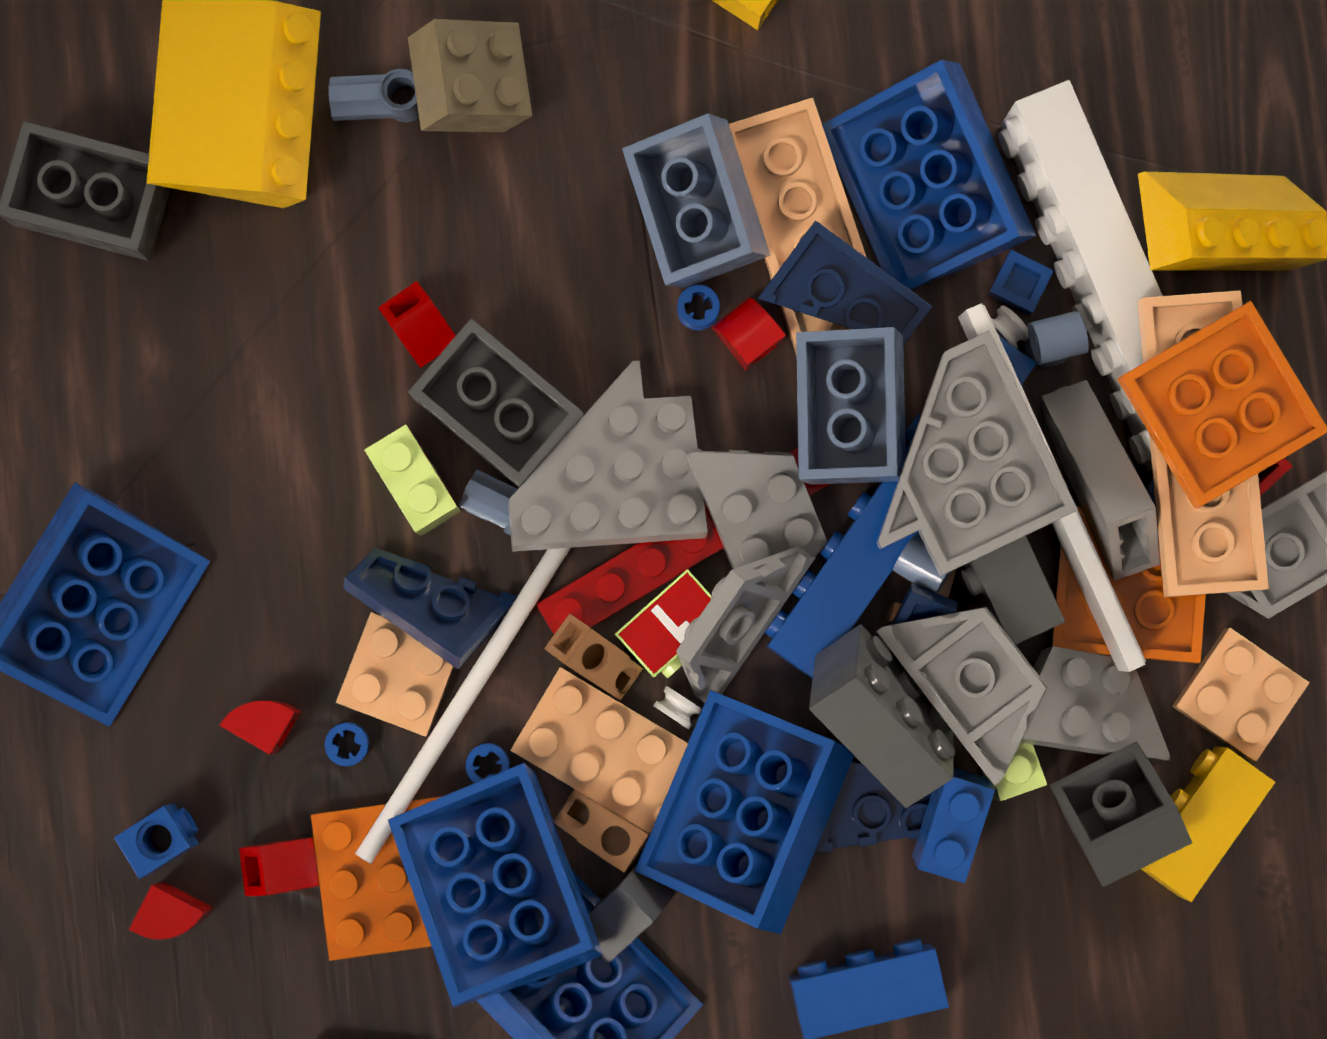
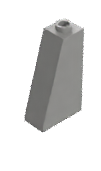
(1103, 480)

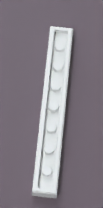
(1075, 538)

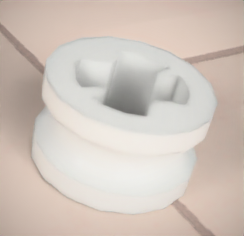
(1010, 326)
(677, 707)

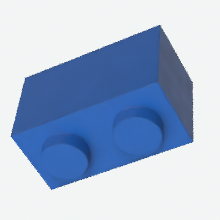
(953, 825)

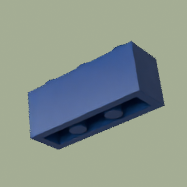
(867, 989)

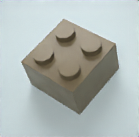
(469, 76)

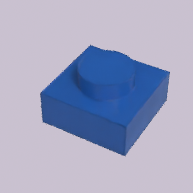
(1020, 282)

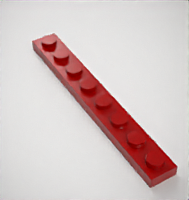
(633, 575)

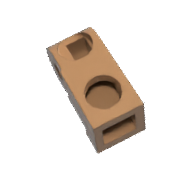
(593, 657)
(601, 830)

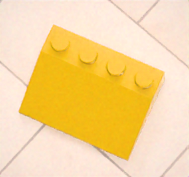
(234, 99)

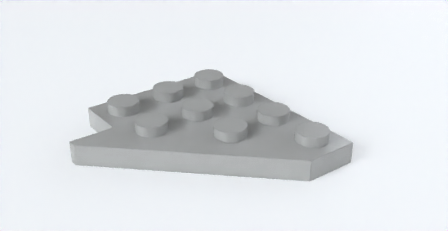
(974, 464)
(615, 476)

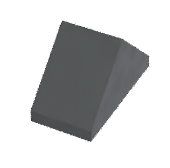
(627, 911)

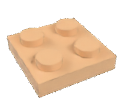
(395, 678)
(1240, 694)

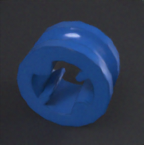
(686, 300)
(332, 749)
(484, 750)

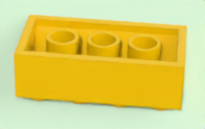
(1230, 222)

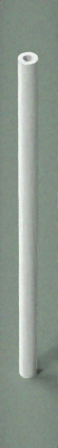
(462, 702)

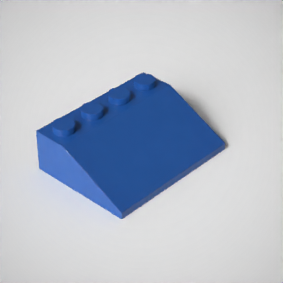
(927, 177)
(94, 604)
(745, 812)
(494, 886)
(598, 999)

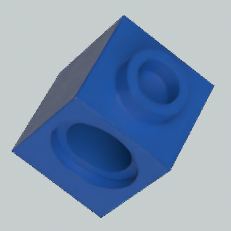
(137, 842)

